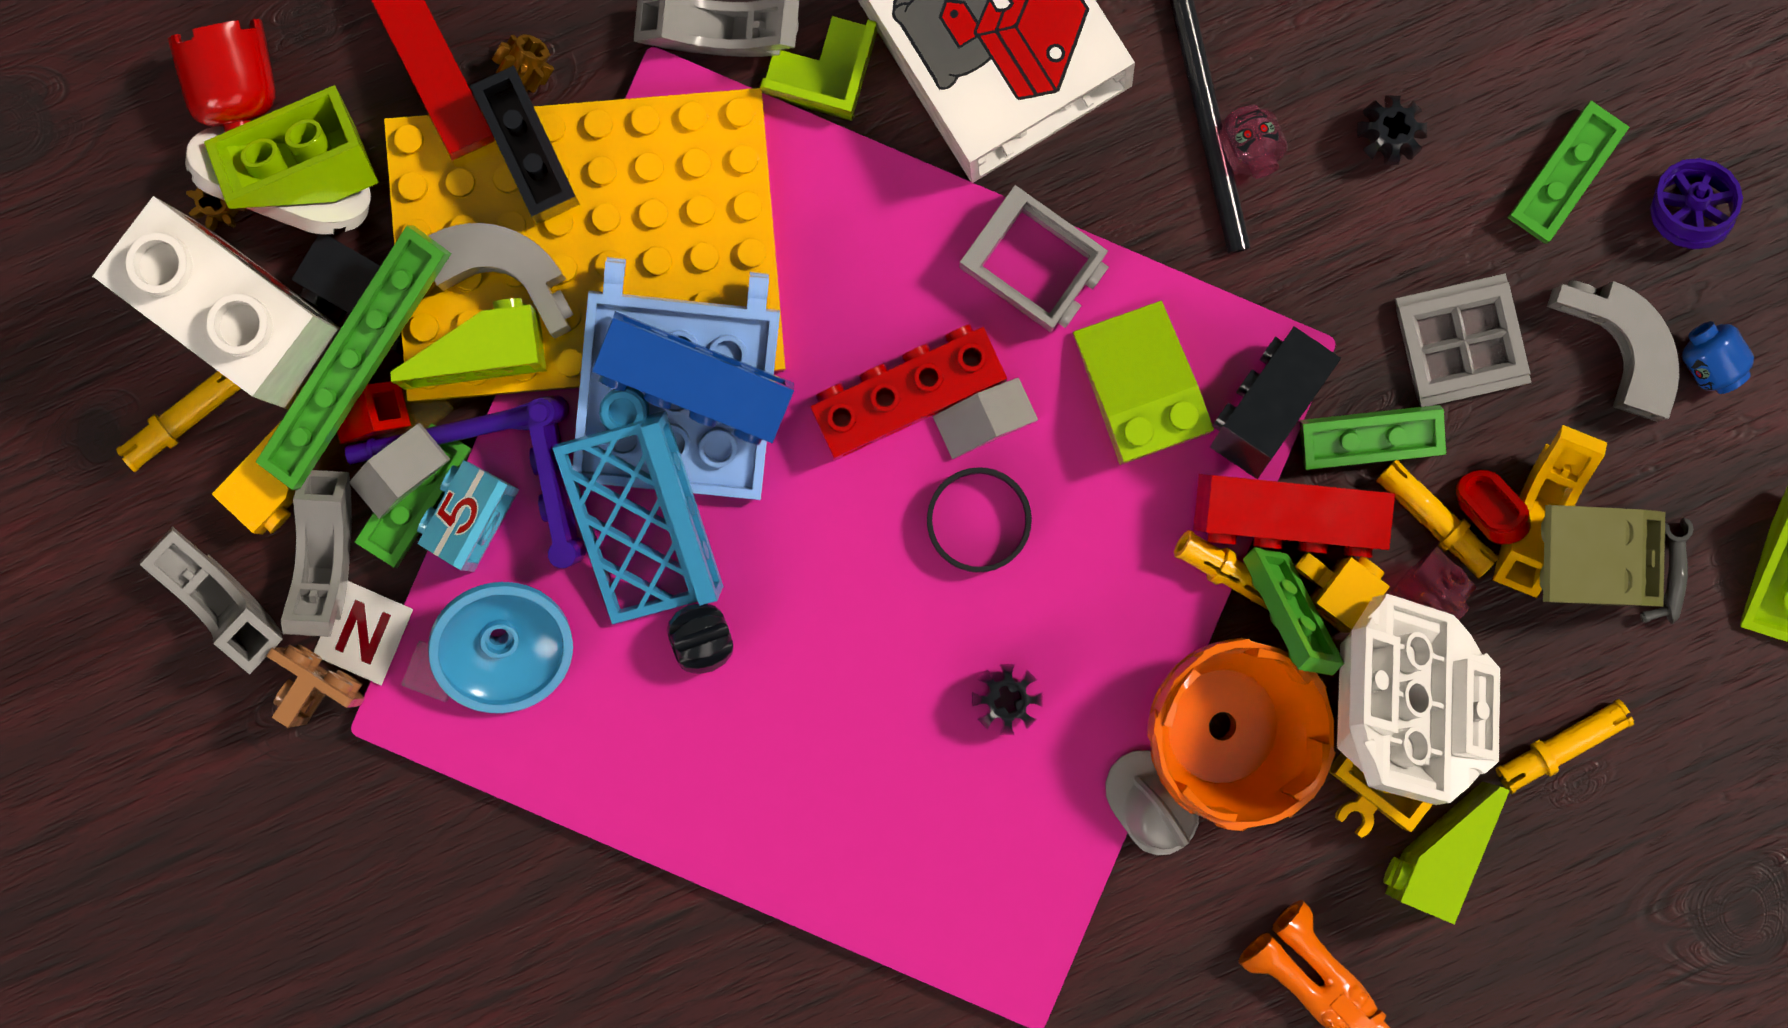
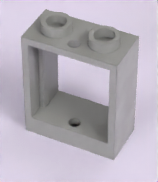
(995, 230)

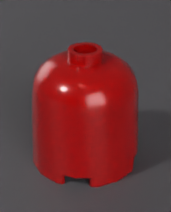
(225, 73)

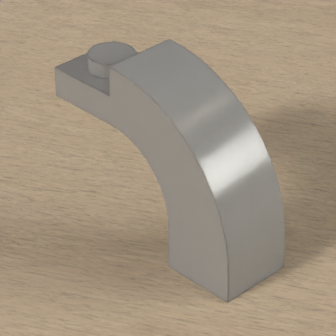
(718, 26)
(498, 249)
(1644, 340)
(321, 554)
(226, 608)

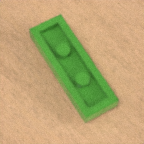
(1568, 172)
(1373, 437)
(397, 530)
(1293, 611)

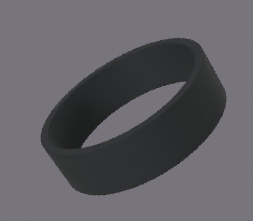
(987, 471)

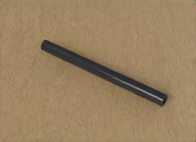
(1210, 125)

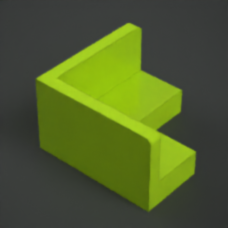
(828, 83)

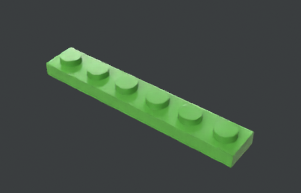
(353, 357)

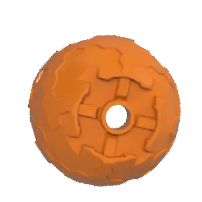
(1275, 742)

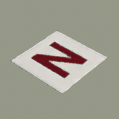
(365, 634)

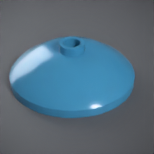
(504, 670)

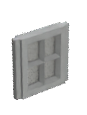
(1463, 340)

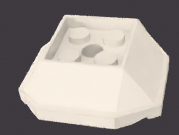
(1417, 701)

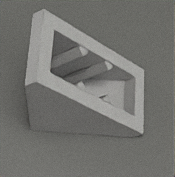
(985, 417)
(398, 470)

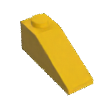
(255, 494)

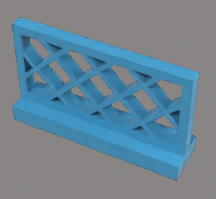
(678, 507)

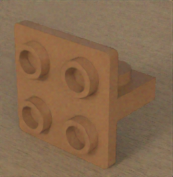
(301, 698)

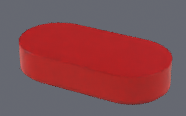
(1493, 507)

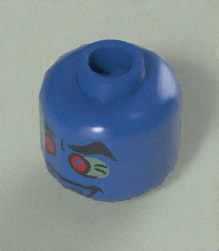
(1718, 357)

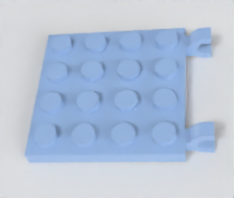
(712, 456)

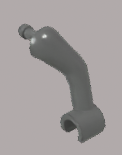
(1677, 575)

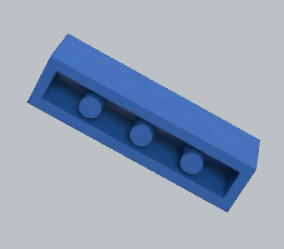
(693, 378)

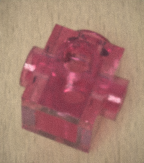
(1436, 584)

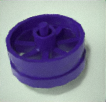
(1696, 203)

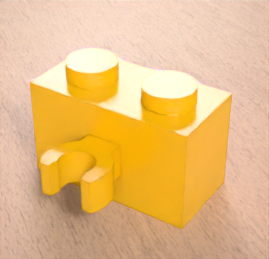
(1344, 589)
(1399, 809)

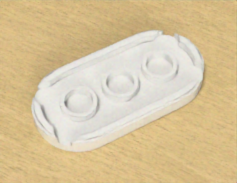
(313, 218)

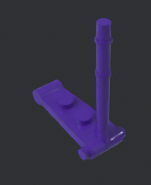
(542, 420)

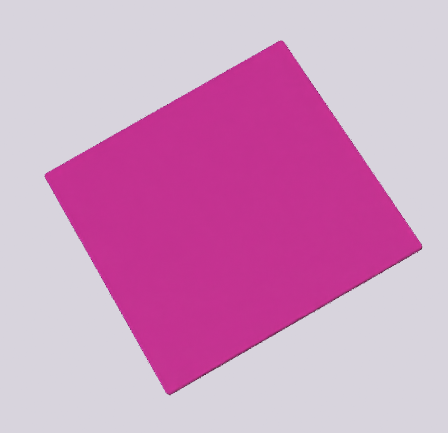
(841, 738)

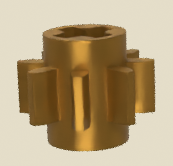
(528, 57)
(203, 207)

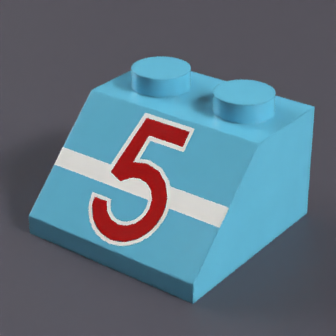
(466, 515)

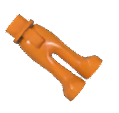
(1341, 999)

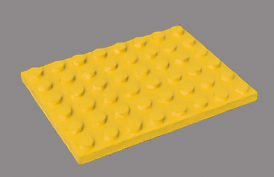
(657, 183)

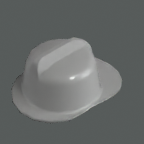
(1147, 807)

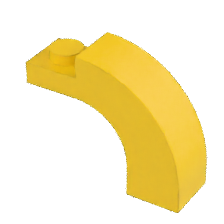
(1554, 480)

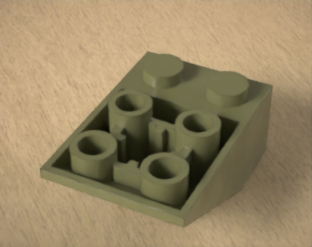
(1603, 556)

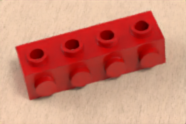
(907, 392)
(1293, 512)

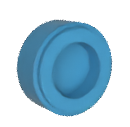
(623, 408)

